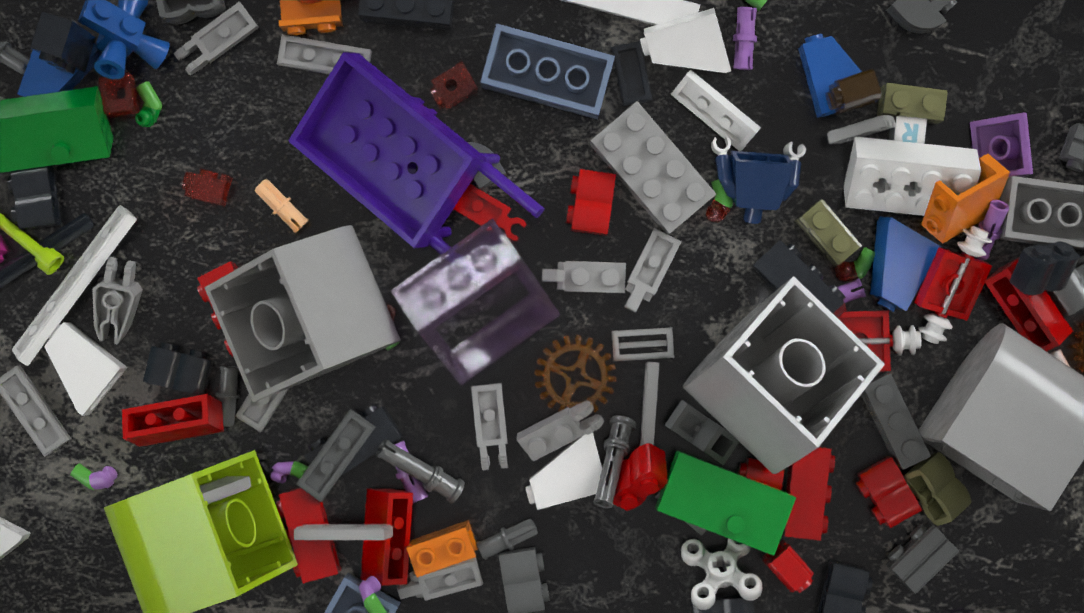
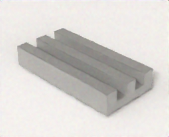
(861, 129)
(616, 345)

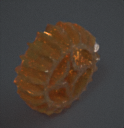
(550, 365)

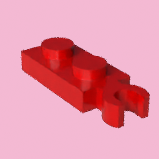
(482, 207)

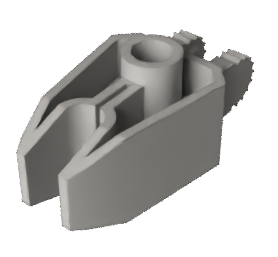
(115, 301)

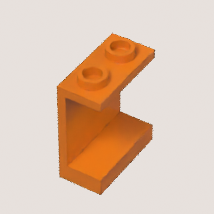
(299, 17)
(951, 213)
(442, 548)

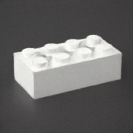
(903, 174)

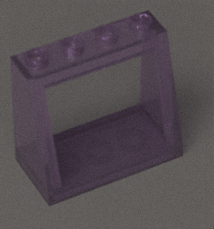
(458, 280)

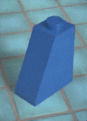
(823, 64)
(45, 78)
(899, 263)

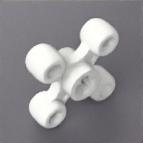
(717, 579)

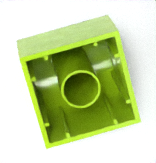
(197, 552)

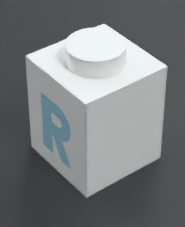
(908, 129)

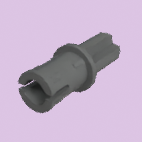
(13, 58)
(228, 393)
(507, 538)

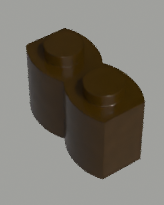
(853, 92)

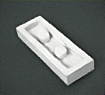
(715, 110)

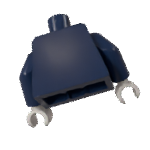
(758, 179)

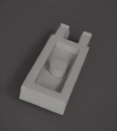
(218, 37)
(490, 422)
(559, 430)

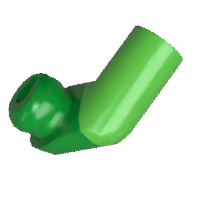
(151, 108)

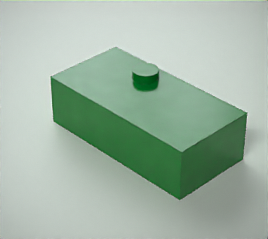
(53, 129)
(725, 502)

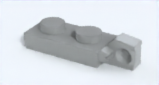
(651, 268)
(587, 276)
(443, 581)

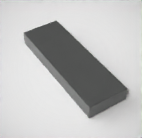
(336, 455)

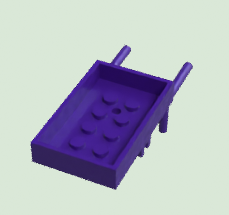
(373, 137)

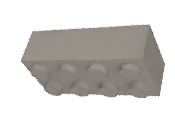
(652, 168)
(1043, 212)

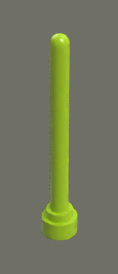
(47, 259)

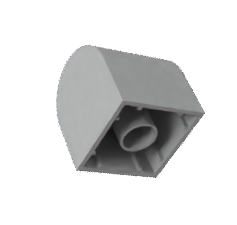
(302, 312)
(799, 379)
(1012, 418)

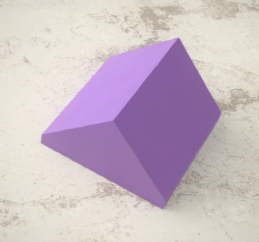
(1006, 141)

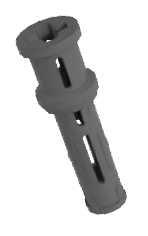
(616, 449)
(431, 477)

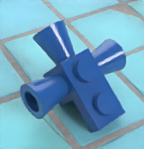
(120, 35)

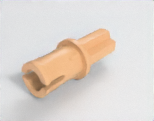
(281, 205)

